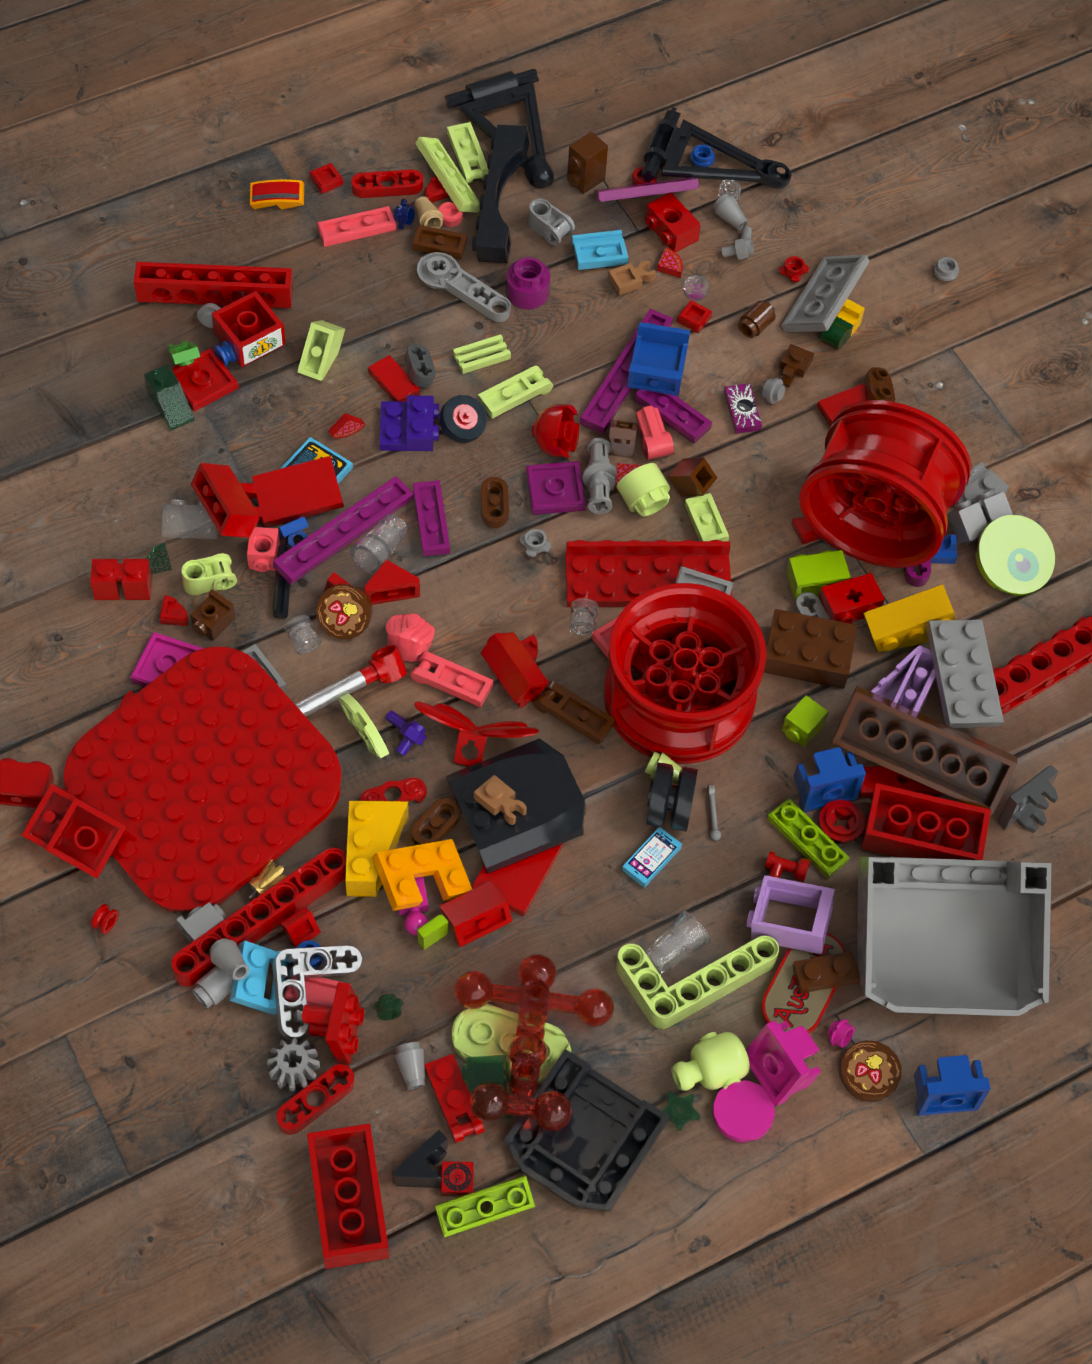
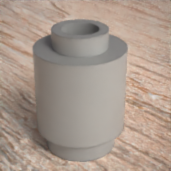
(213, 987)

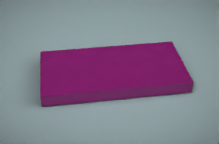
(646, 189)

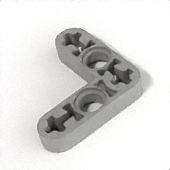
(303, 970)

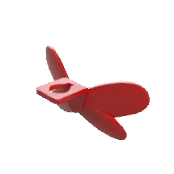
(469, 731)

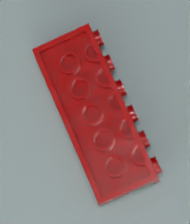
(622, 570)

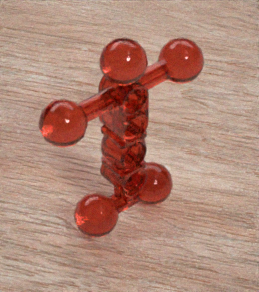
(537, 974)

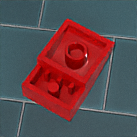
(74, 830)

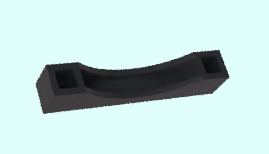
(508, 154)

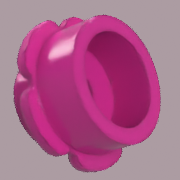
(841, 1033)

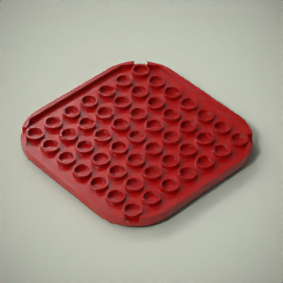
(206, 776)

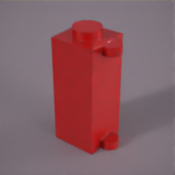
(514, 668)

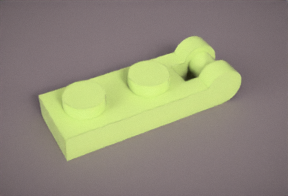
(467, 151)
(514, 391)

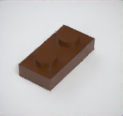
(437, 240)
(826, 972)

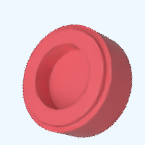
(451, 215)

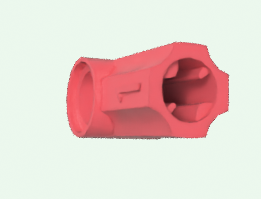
(655, 439)

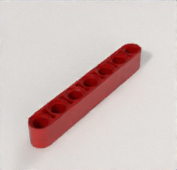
(265, 903)

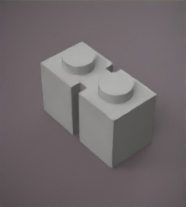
(973, 517)

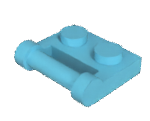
(252, 988)

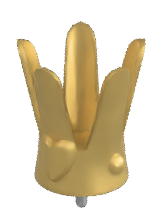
(266, 879)

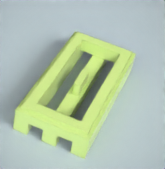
(480, 351)

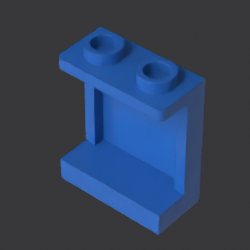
(658, 359)

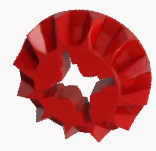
(844, 810)

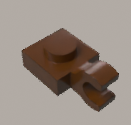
(795, 362)

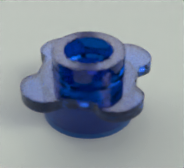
(404, 214)

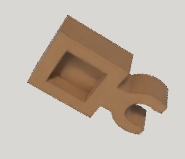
(628, 278)
(498, 797)

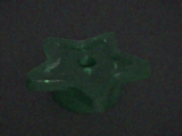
(686, 1104)

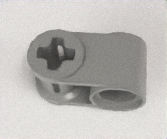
(549, 221)

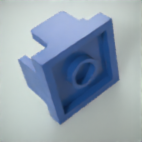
(837, 779)
(954, 1090)

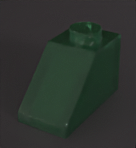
(168, 397)
(488, 1069)

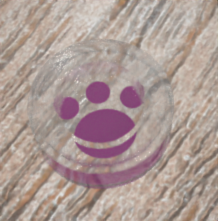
(696, 287)

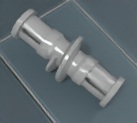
(599, 476)

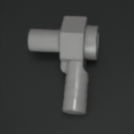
(743, 247)

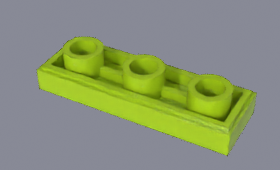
(819, 849)
(465, 1211)

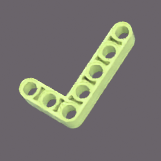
(695, 984)

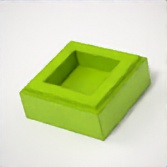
(432, 931)

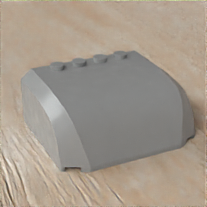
(954, 935)

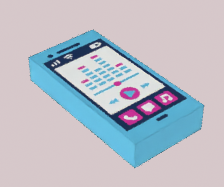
(652, 857)

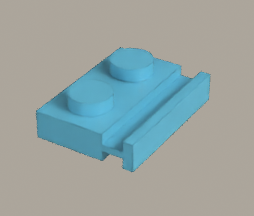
(599, 249)

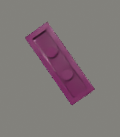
(676, 414)
(431, 518)

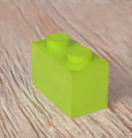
(815, 571)

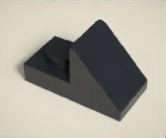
(416, 1168)

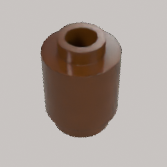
(757, 319)

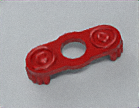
(410, 789)

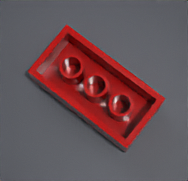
(923, 826)
(348, 1196)

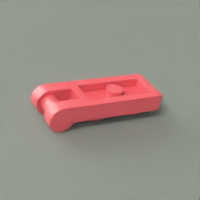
(452, 679)

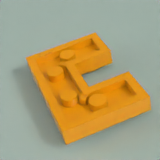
(402, 865)

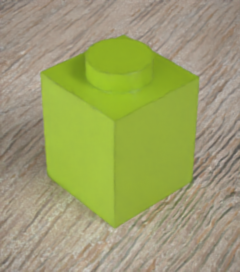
(804, 721)

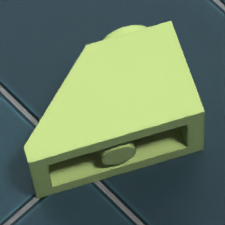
(320, 349)

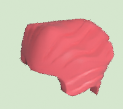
(410, 635)

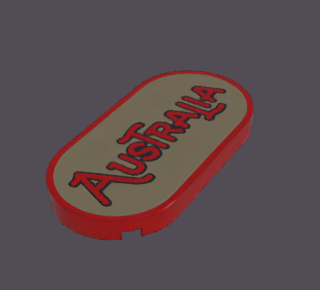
(783, 999)

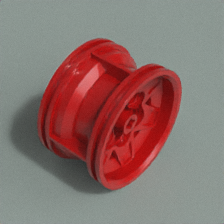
(885, 484)
(705, 721)

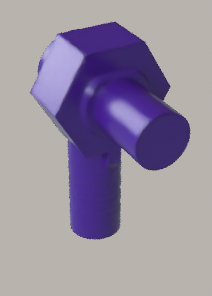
(412, 732)

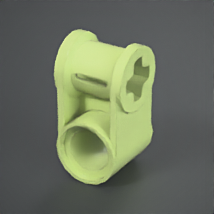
(209, 574)

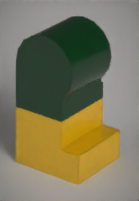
(844, 324)

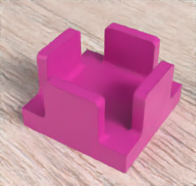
(778, 1060)

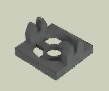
(1029, 801)

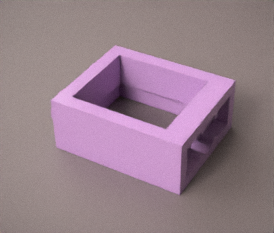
(798, 894)

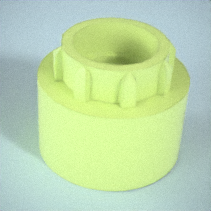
(644, 490)

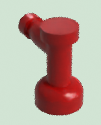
(778, 864)

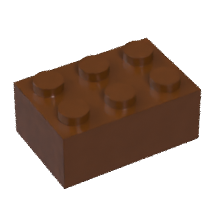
(810, 648)

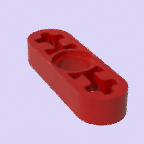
(371, 191)
(316, 1086)

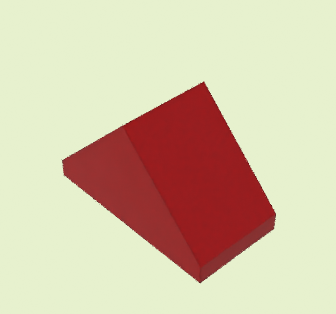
(392, 584)

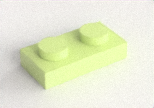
(706, 518)

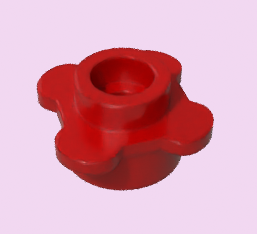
(794, 268)

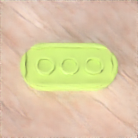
(492, 1029)

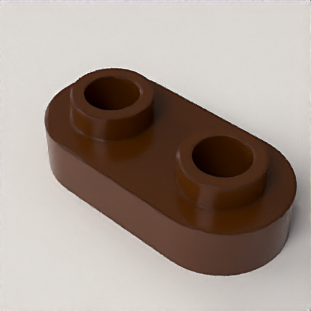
(879, 385)
(494, 504)
(433, 824)

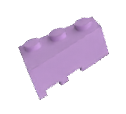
(910, 680)

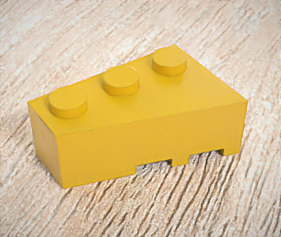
(905, 620)
(371, 829)

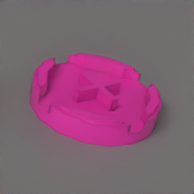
(743, 1111)

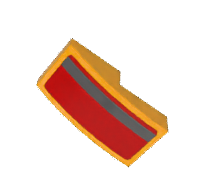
(277, 192)

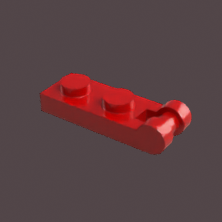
(453, 1097)

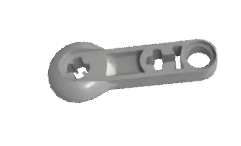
(461, 285)

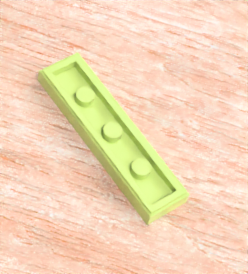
(448, 174)

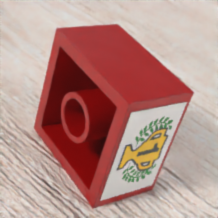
(249, 328)

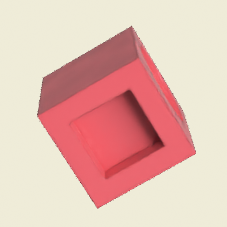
(261, 540)

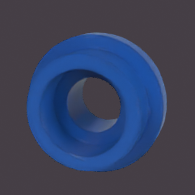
(702, 156)

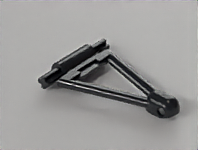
(500, 92)
(669, 146)

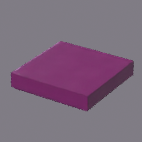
(555, 488)

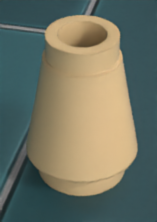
(428, 213)

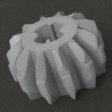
(282, 1060)

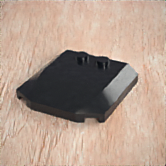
(539, 781)
(598, 1148)

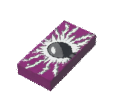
(742, 408)

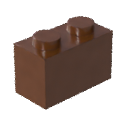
(587, 162)

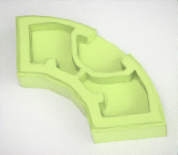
(363, 724)

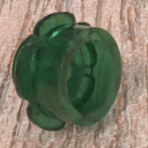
(388, 1007)

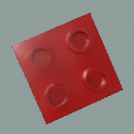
(337, 1022)

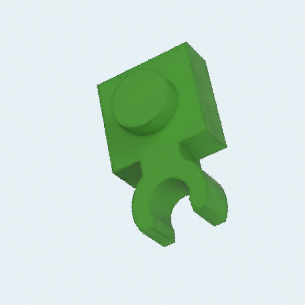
(183, 353)

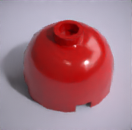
(556, 430)

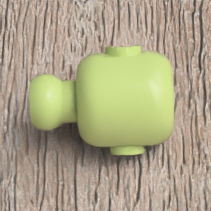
(713, 1063)

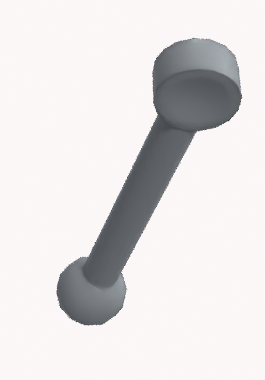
(715, 834)

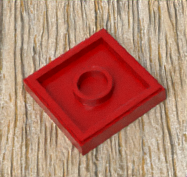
(205, 380)

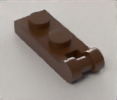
(575, 712)

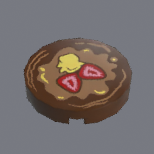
(344, 611)
(870, 1071)

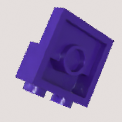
(409, 424)

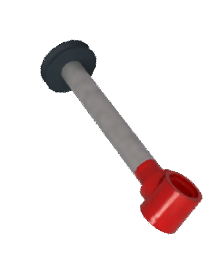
(384, 667)

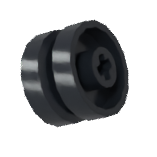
(671, 796)

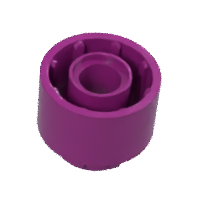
(528, 283)

